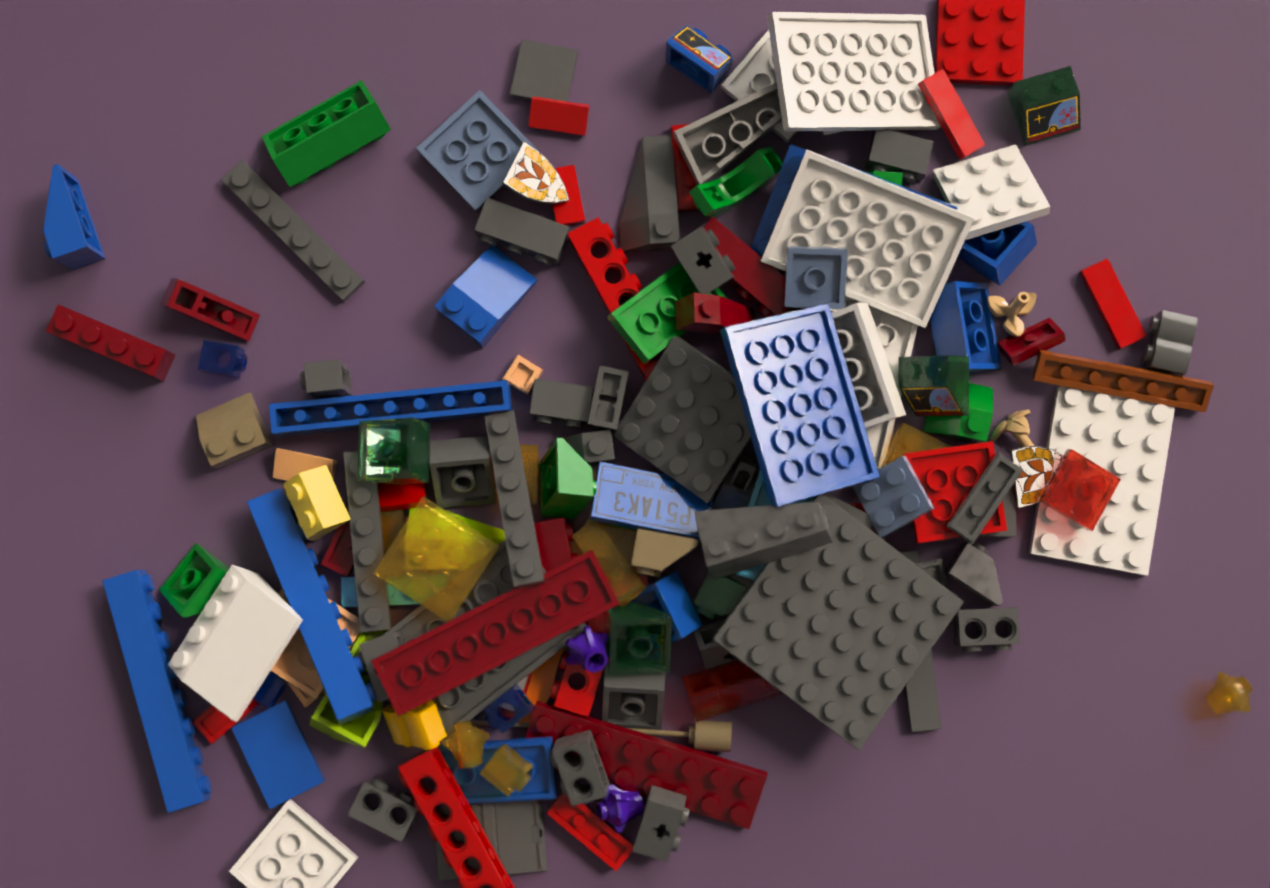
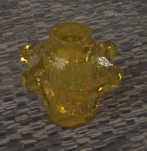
(1229, 694)
(466, 744)

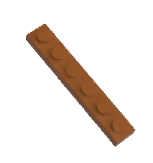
(1122, 381)

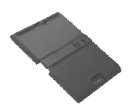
(512, 832)

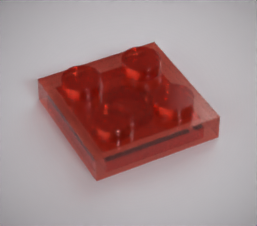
(1079, 489)

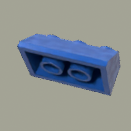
(966, 326)

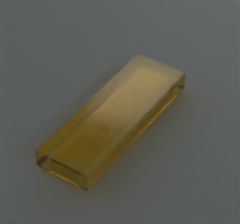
(615, 566)

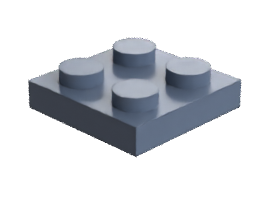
(815, 277)
(893, 497)

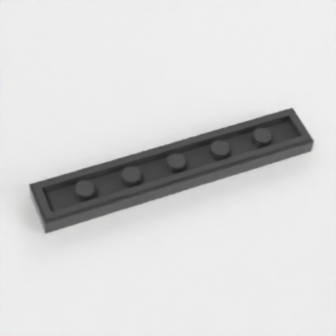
(921, 687)

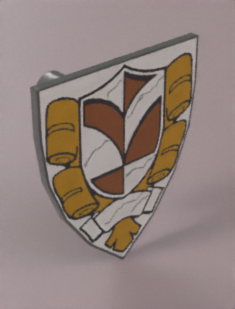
(535, 177)
(1038, 468)

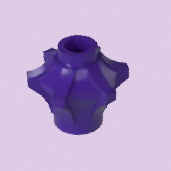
(588, 650)
(619, 807)

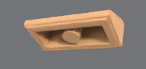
(290, 463)

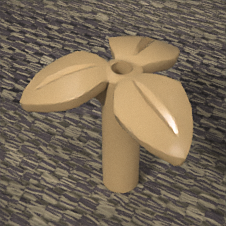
(1021, 305)
(1017, 425)

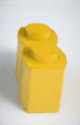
(416, 728)

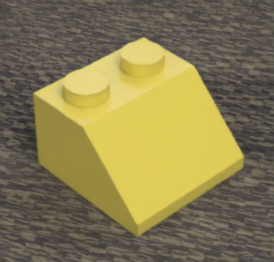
(316, 502)

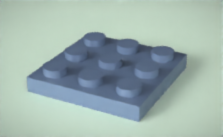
(474, 150)

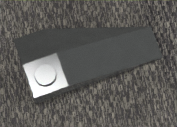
(650, 207)

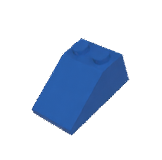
(68, 223)
(999, 252)
(485, 295)

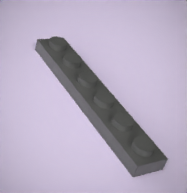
(293, 231)
(514, 500)
(367, 548)

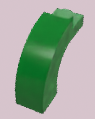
(739, 184)

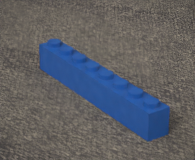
(424, 404)
(308, 598)
(157, 690)

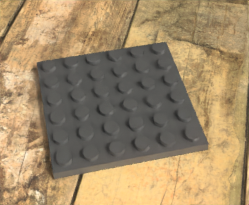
(840, 625)

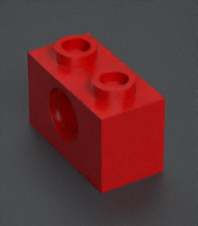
(573, 699)

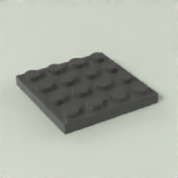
(688, 420)

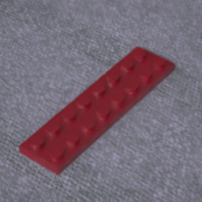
(494, 633)
(638, 761)

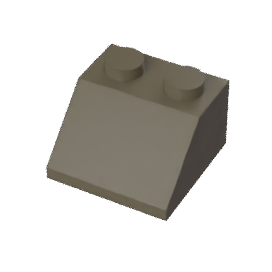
(232, 431)
(658, 550)

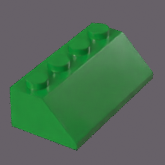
(326, 134)

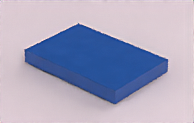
(278, 754)

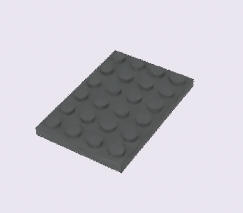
(475, 695)

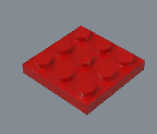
(980, 41)
(947, 479)

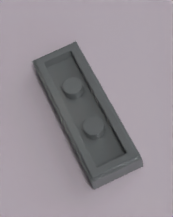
(984, 498)

